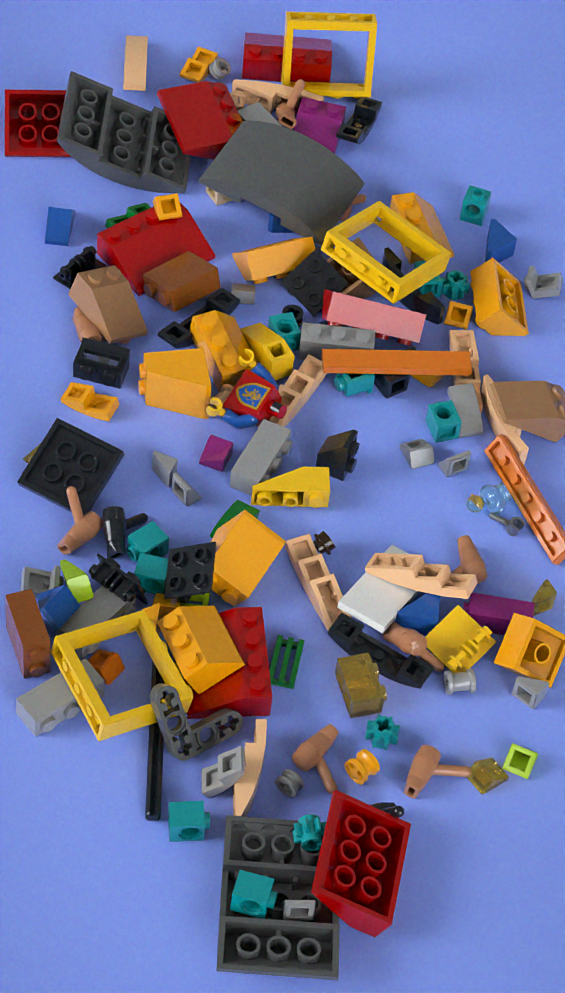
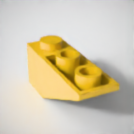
(269, 350)
(295, 488)

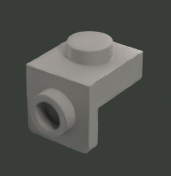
(543, 285)
(40, 580)

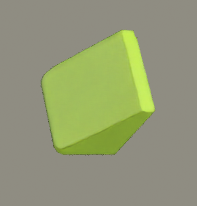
(520, 761)

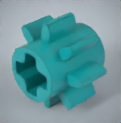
(455, 285)
(382, 732)
(309, 832)

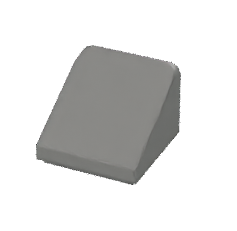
(244, 292)
(418, 453)
(455, 463)
(164, 467)
(184, 490)
(530, 691)
(298, 909)

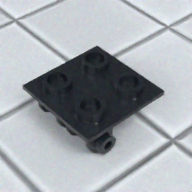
(80, 263)
(311, 279)
(190, 571)
(122, 584)

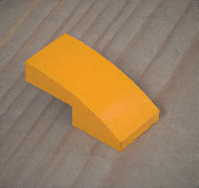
(197, 67)
(86, 401)

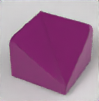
(216, 453)

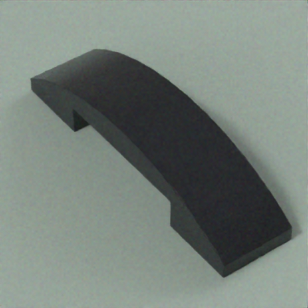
(361, 121)
(415, 301)
(179, 334)
(391, 664)

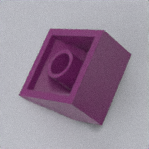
(320, 121)

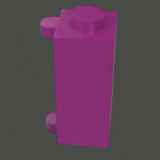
(496, 611)

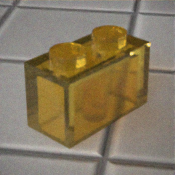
(360, 685)

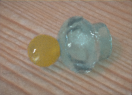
(492, 496)

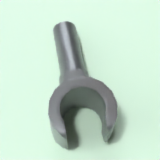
(513, 525)

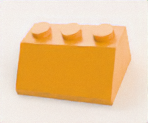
(423, 217)
(273, 259)
(498, 300)
(222, 346)
(200, 645)

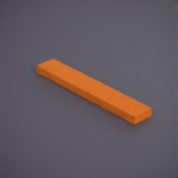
(396, 362)
(527, 497)

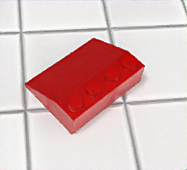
(264, 58)
(201, 117)
(33, 123)
(147, 243)
(249, 687)
(361, 863)

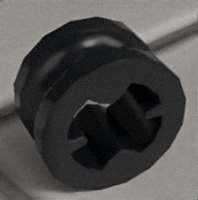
(297, 312)

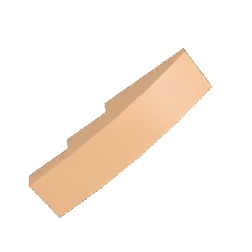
(135, 63)
(269, 94)
(465, 341)
(299, 388)
(495, 420)
(413, 573)
(315, 578)
(246, 787)

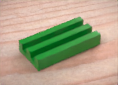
(289, 644)

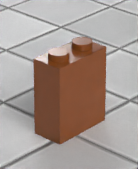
(181, 281)
(27, 633)

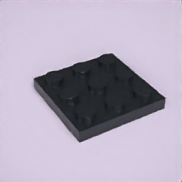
(70, 459)

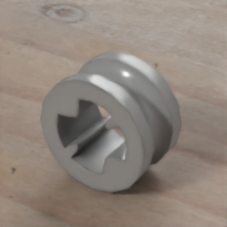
(219, 68)
(289, 783)

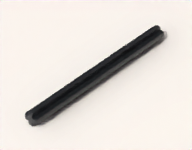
(155, 761)

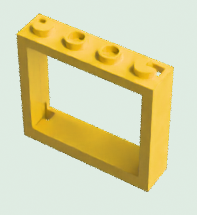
(335, 22)
(372, 271)
(100, 721)

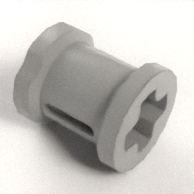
(459, 681)

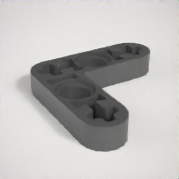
(185, 732)

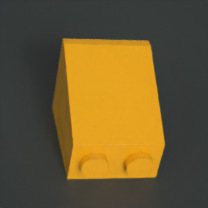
(176, 381)
(242, 556)

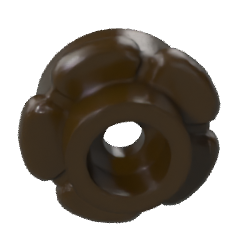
(323, 543)

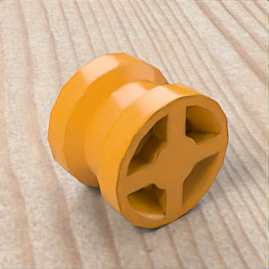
(362, 766)

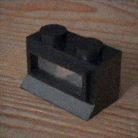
(101, 363)

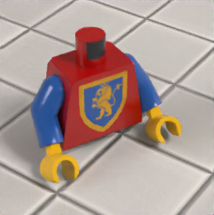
(251, 399)

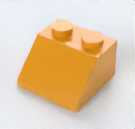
(531, 649)

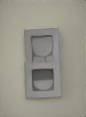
(467, 406)
(224, 773)

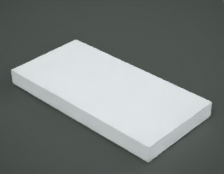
(376, 600)

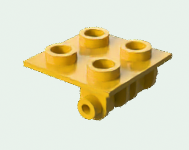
(459, 641)

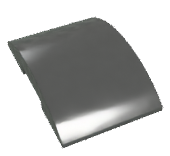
(121, 139)
(285, 177)
(274, 944)

